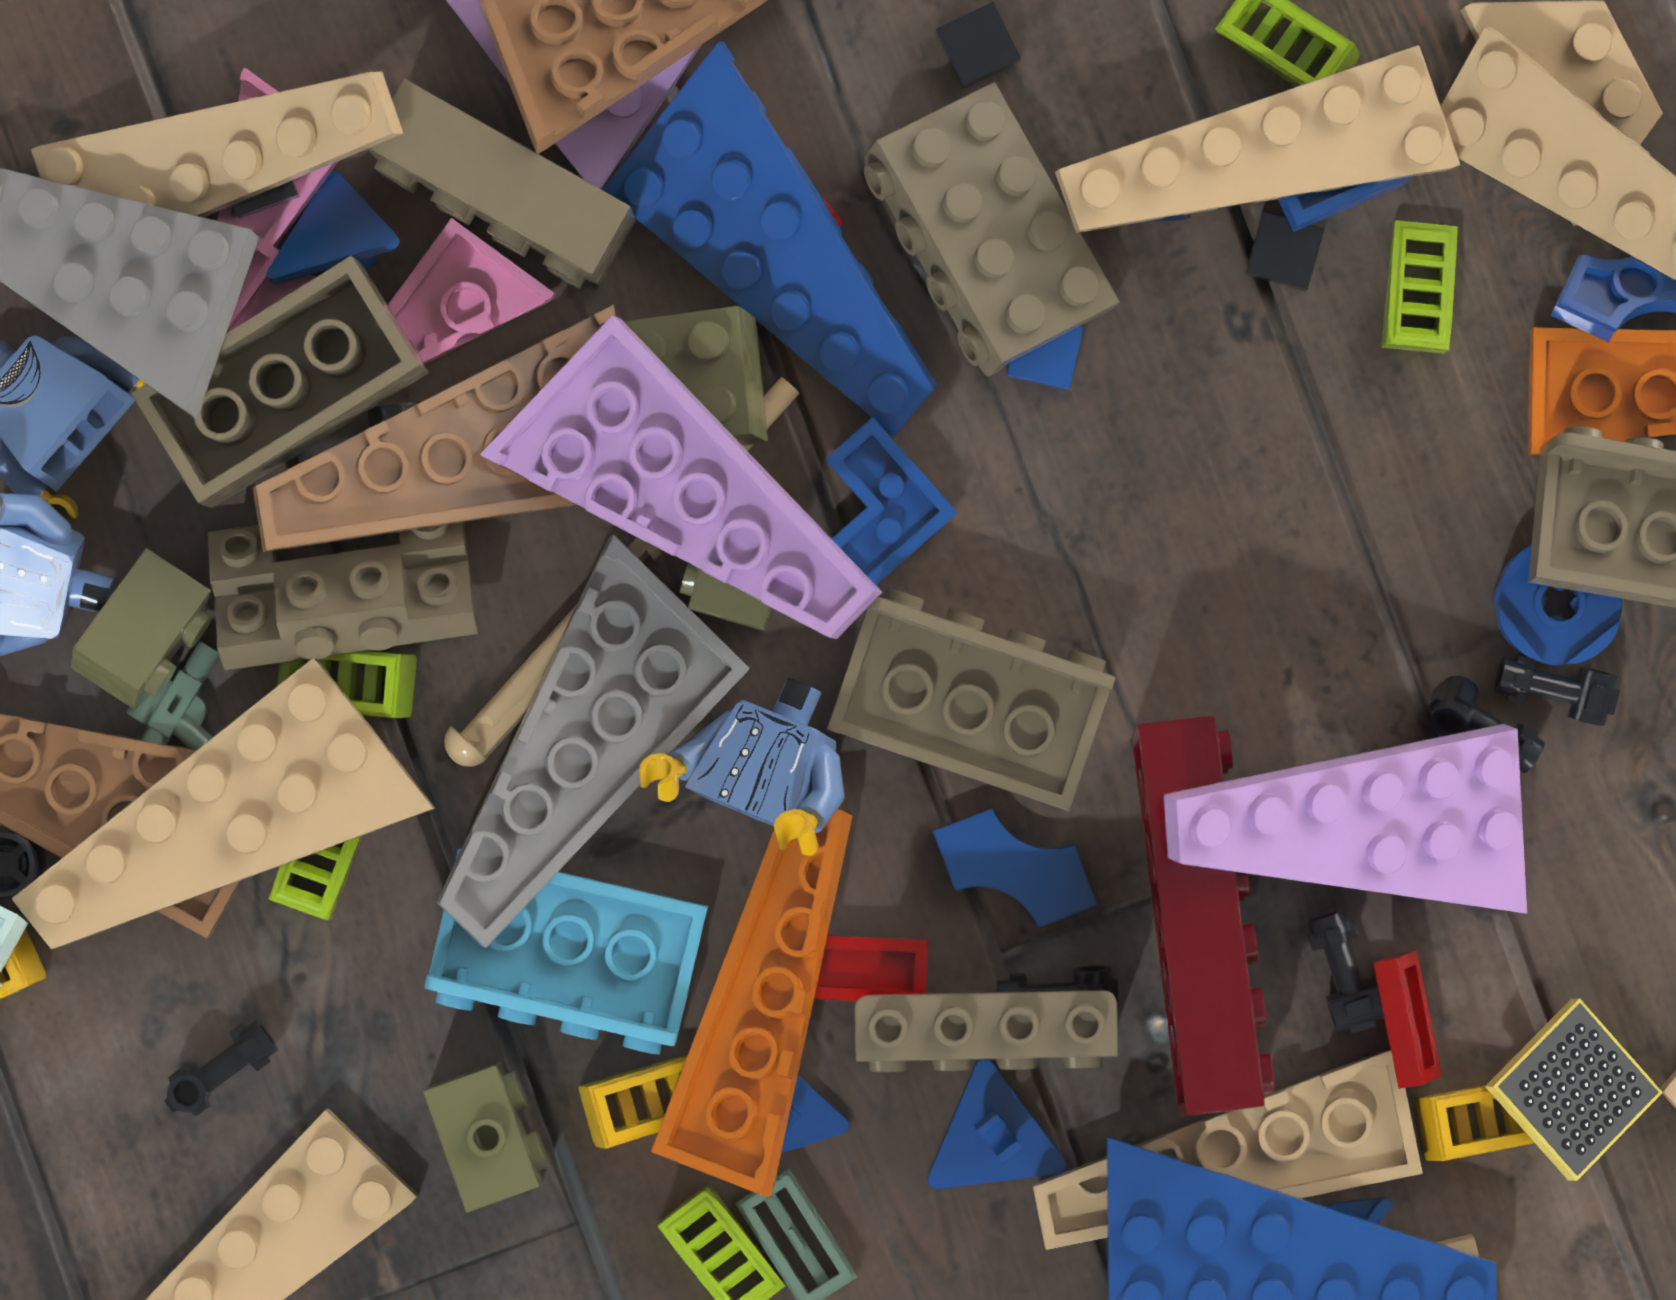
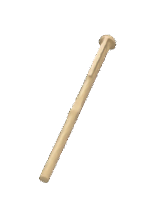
(513, 699)

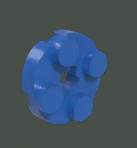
(1551, 638)

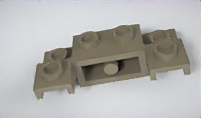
(339, 599)

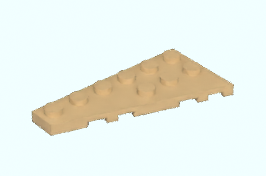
(257, 795)

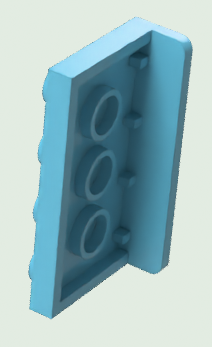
(581, 957)

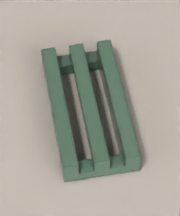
(825, 1284)

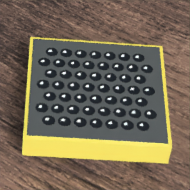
(1573, 1089)

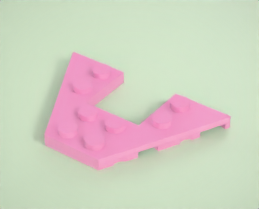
(446, 301)

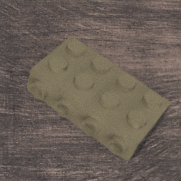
(987, 229)
(1606, 517)
(972, 699)
(994, 1025)

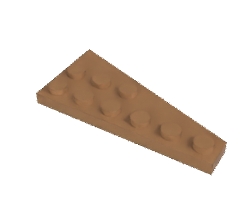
(587, 54)
(422, 462)
(73, 780)

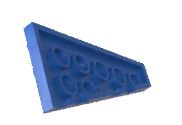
(752, 223)
(1220, 1237)

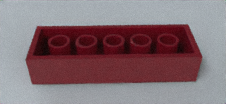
(1200, 932)

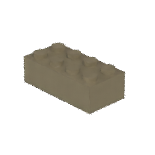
(504, 185)
(287, 383)

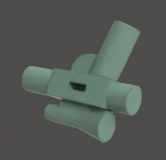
(178, 707)

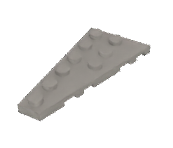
(126, 277)
(619, 687)

